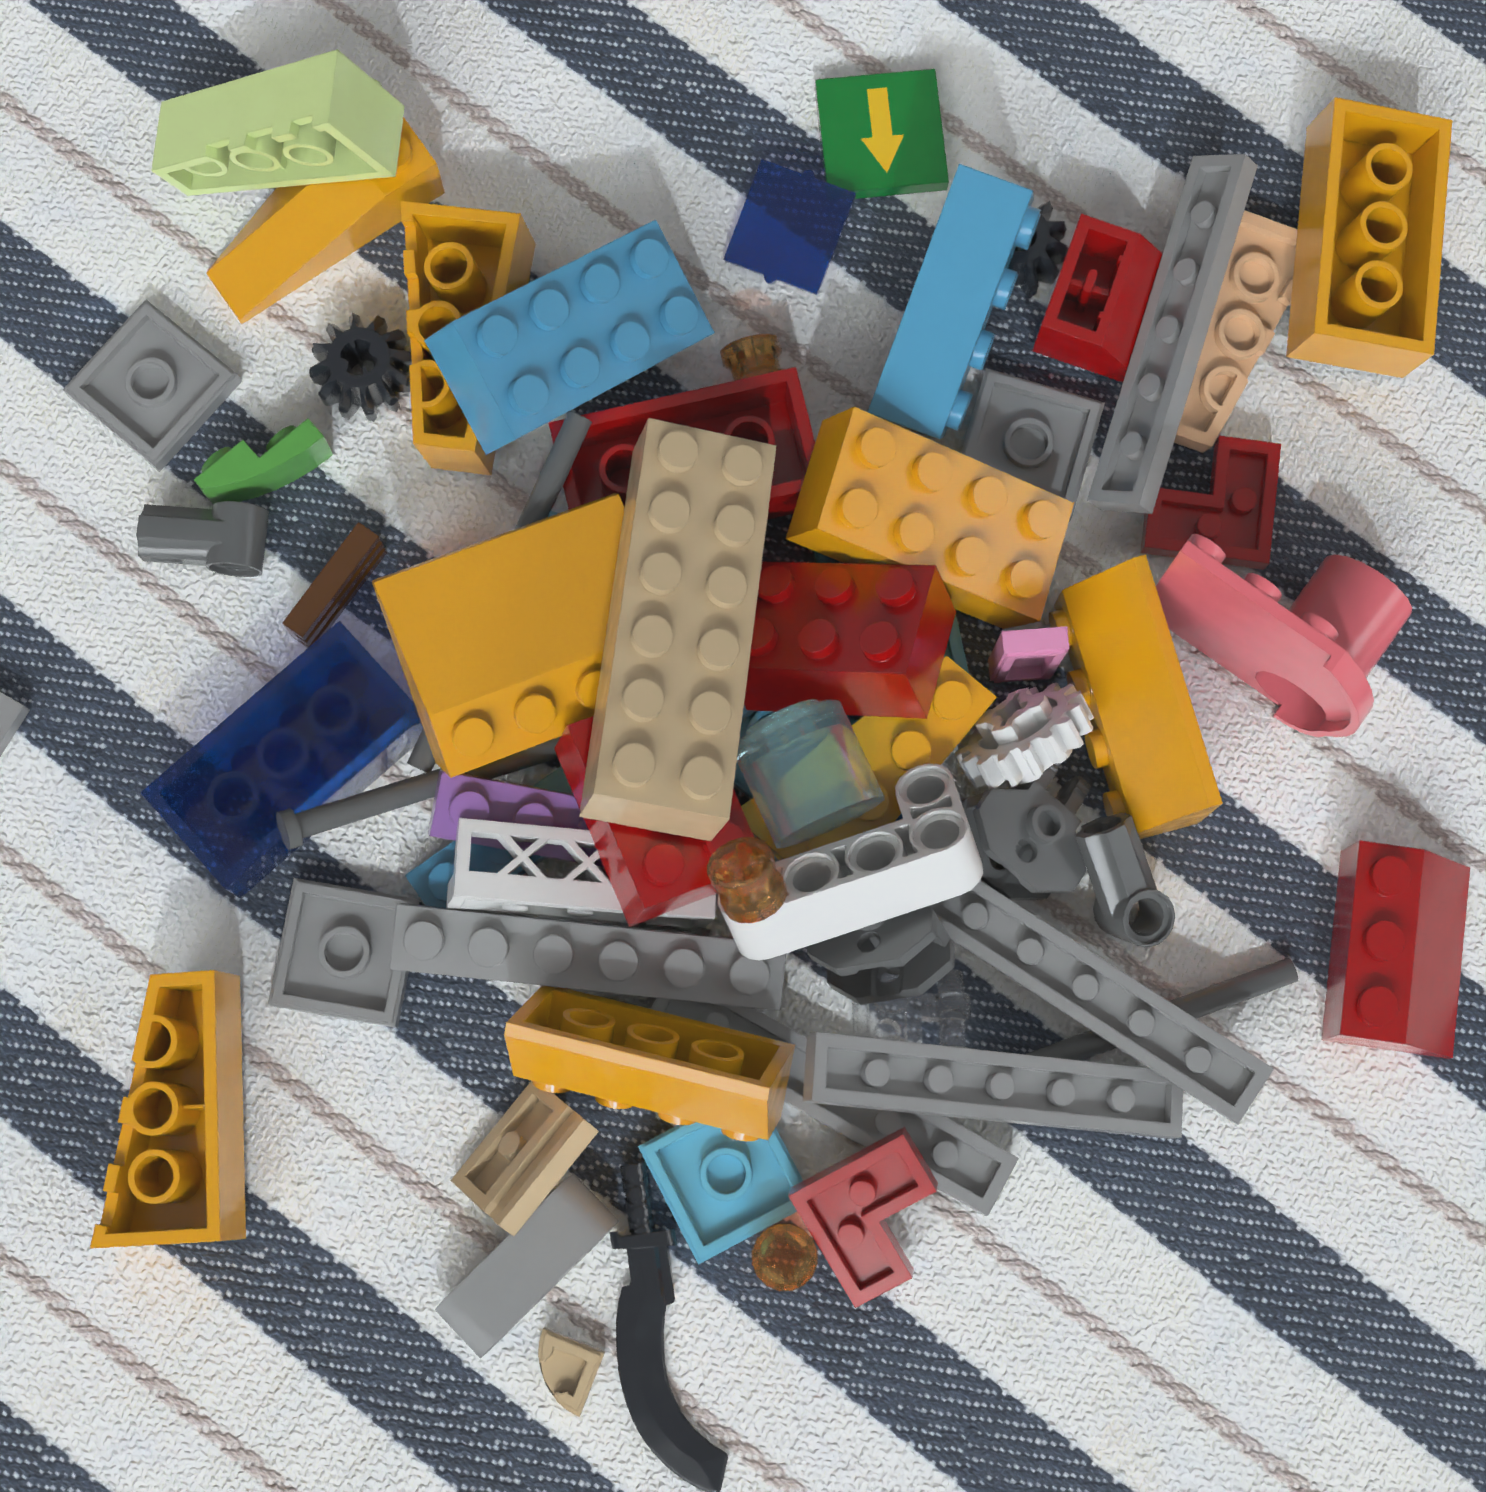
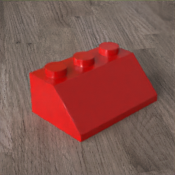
(1396, 949)

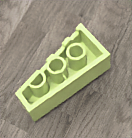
(280, 130)

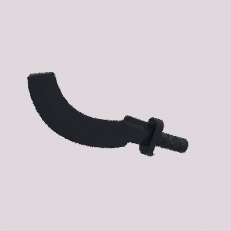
(641, 1344)

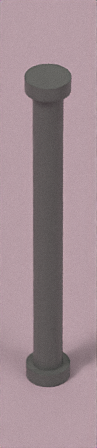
(396, 795)

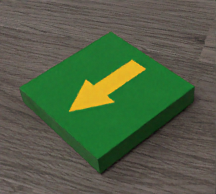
(882, 133)

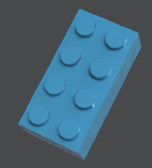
(952, 302)
(568, 336)

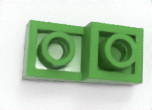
(242, 475)

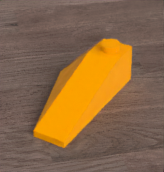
(315, 227)

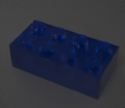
(295, 744)

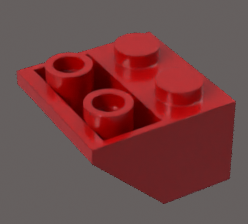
(1099, 298)

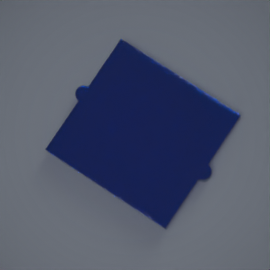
(789, 227)

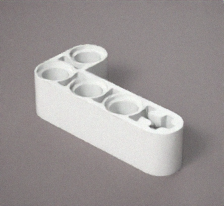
(872, 873)

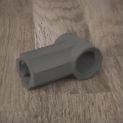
(224, 538)
(1121, 879)

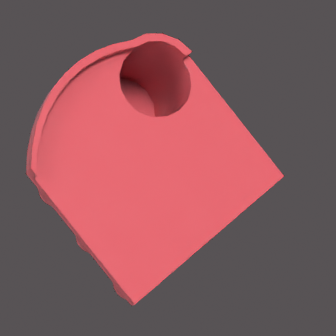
(1300, 658)

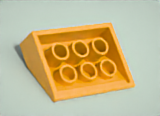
(506, 633)

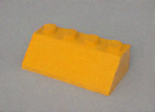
(1138, 699)
(650, 1061)

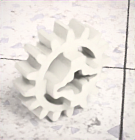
(1024, 736)

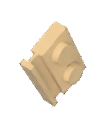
(524, 1157)

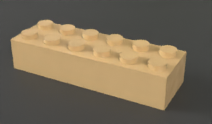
(679, 632)

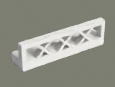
(545, 896)

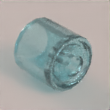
(807, 771)

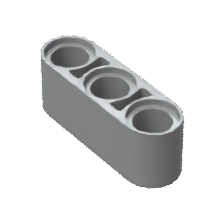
(526, 1265)

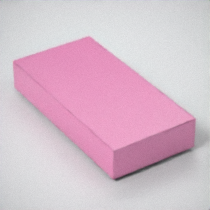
(1028, 654)

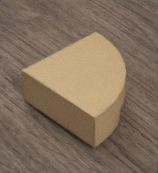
(568, 1368)

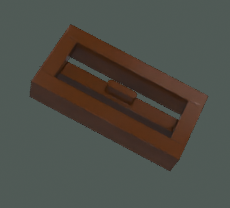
(335, 586)

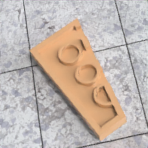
(1241, 327)

